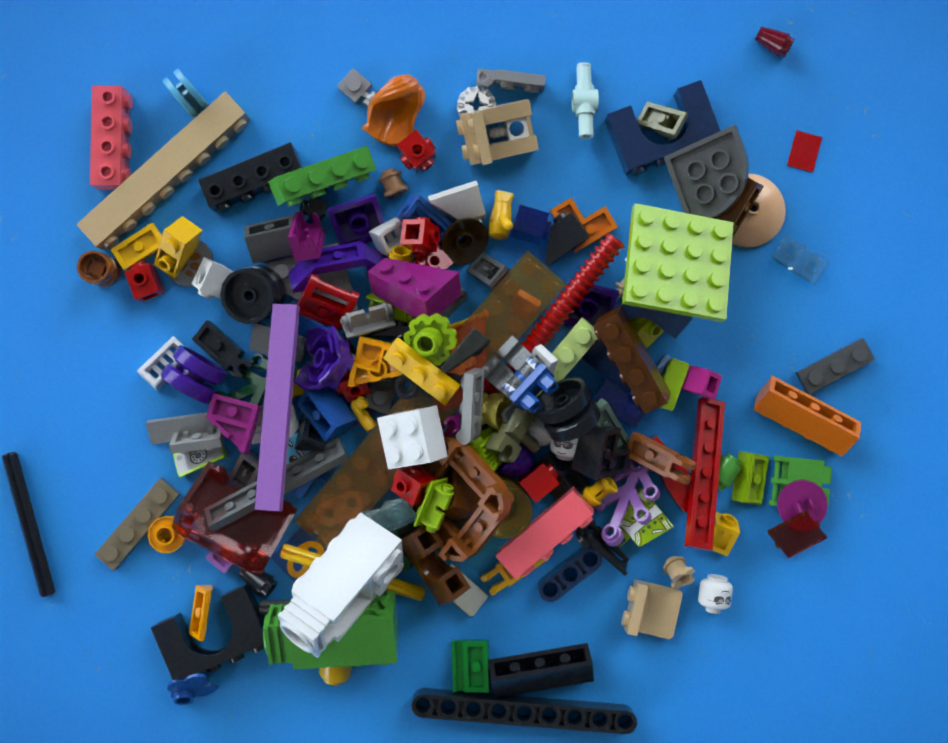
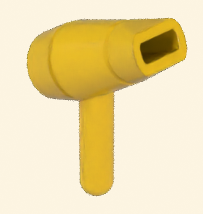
(500, 218)

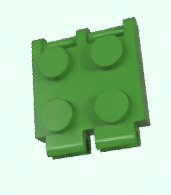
(799, 469)

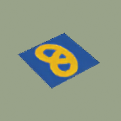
(301, 540)

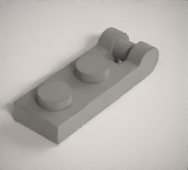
(471, 406)

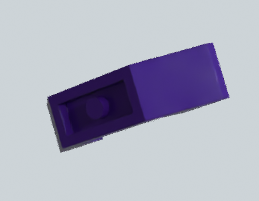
(335, 259)

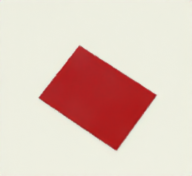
(804, 151)

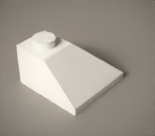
(460, 202)

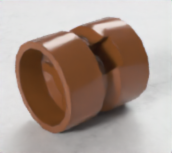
(93, 266)

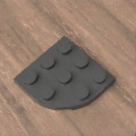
(710, 173)

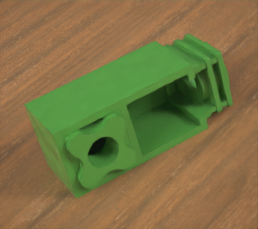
(368, 641)

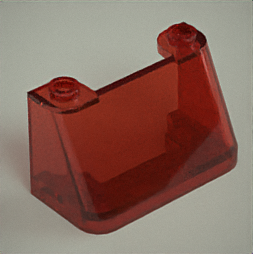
(245, 542)

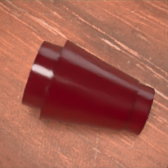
(775, 41)

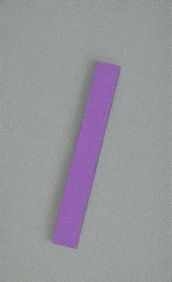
(277, 407)

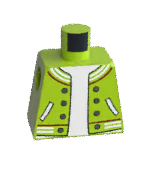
(640, 533)

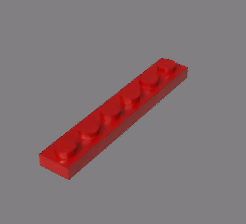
(705, 476)

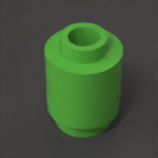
(728, 471)

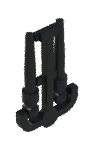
(592, 540)

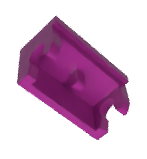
(306, 238)

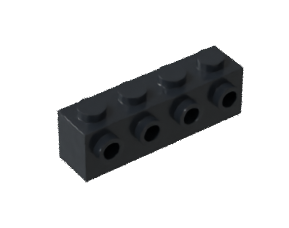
(248, 178)
(541, 670)

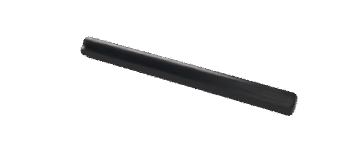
(28, 524)

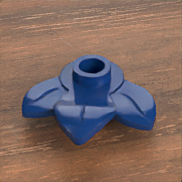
(193, 685)

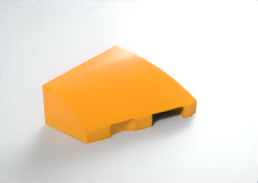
(369, 362)

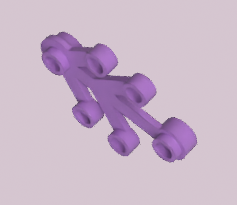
(625, 495)

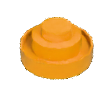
(163, 537)

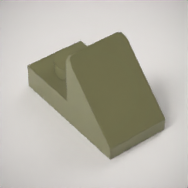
(662, 120)

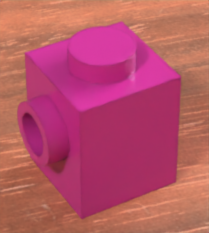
(702, 382)

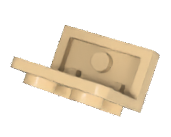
(651, 609)

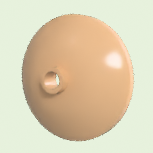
(767, 219)

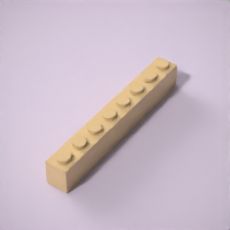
(163, 172)

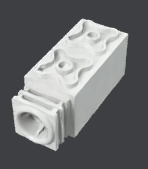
(341, 584)

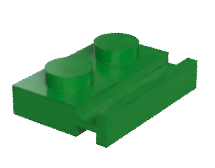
(470, 665)

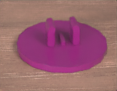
(802, 496)

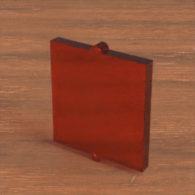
(797, 534)

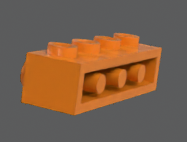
(807, 416)

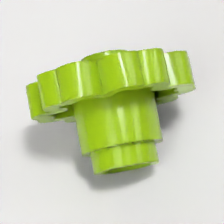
(431, 337)

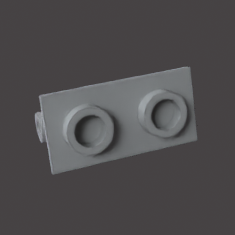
(362, 323)

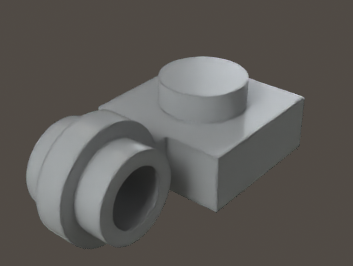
(356, 87)

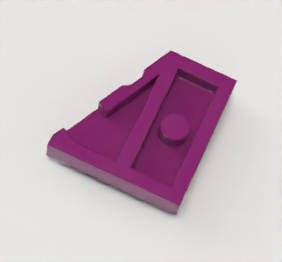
(234, 419)

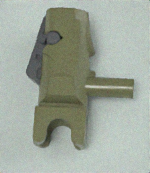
(511, 433)

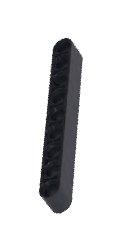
(532, 719)

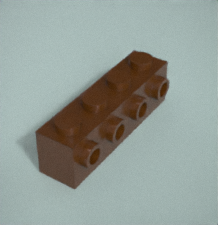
(632, 359)

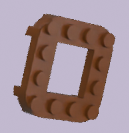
(493, 505)

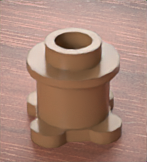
(392, 183)

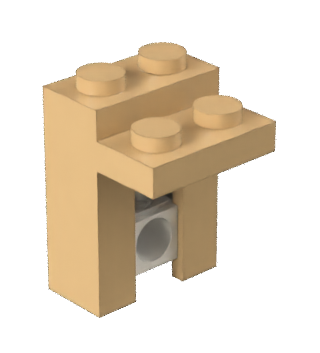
(473, 128)

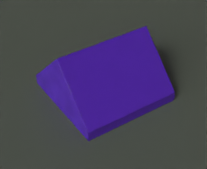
(355, 219)
(595, 304)

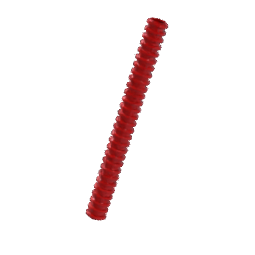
(571, 296)

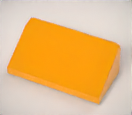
(200, 611)

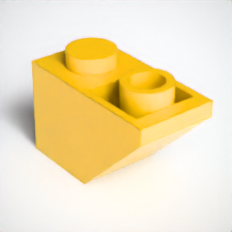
(177, 246)

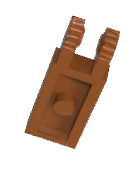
(659, 458)

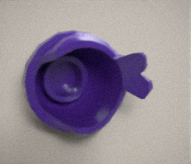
(520, 466)

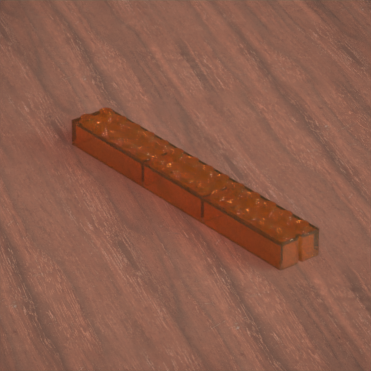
(365, 476)

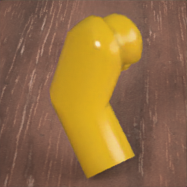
(358, 407)

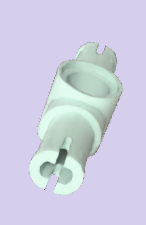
(585, 100)

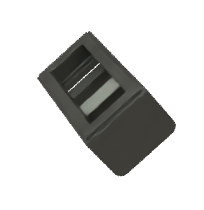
(468, 347)

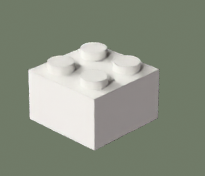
(412, 437)

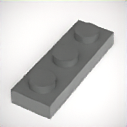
(835, 366)

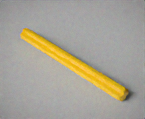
(307, 557)

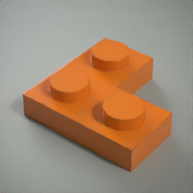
(595, 224)

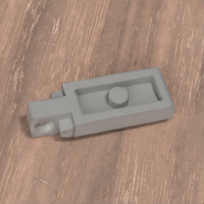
(509, 80)

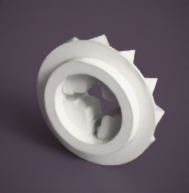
(469, 95)

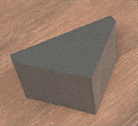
(488, 271)
(245, 469)

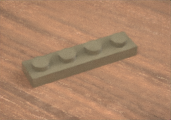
(137, 523)

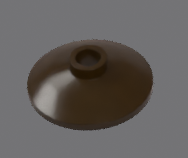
(471, 245)

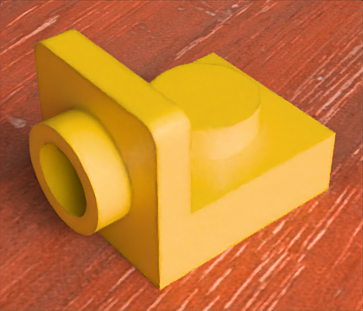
(725, 533)

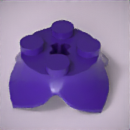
(329, 362)

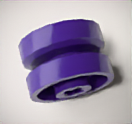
(193, 375)

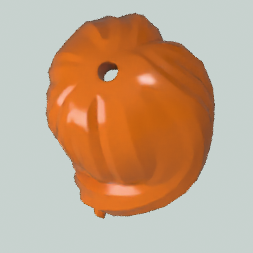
(394, 110)

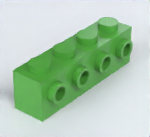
(322, 175)

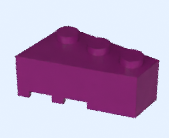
(414, 286)

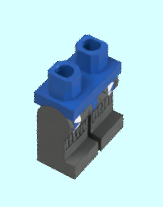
(526, 382)

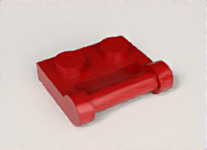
(325, 309)

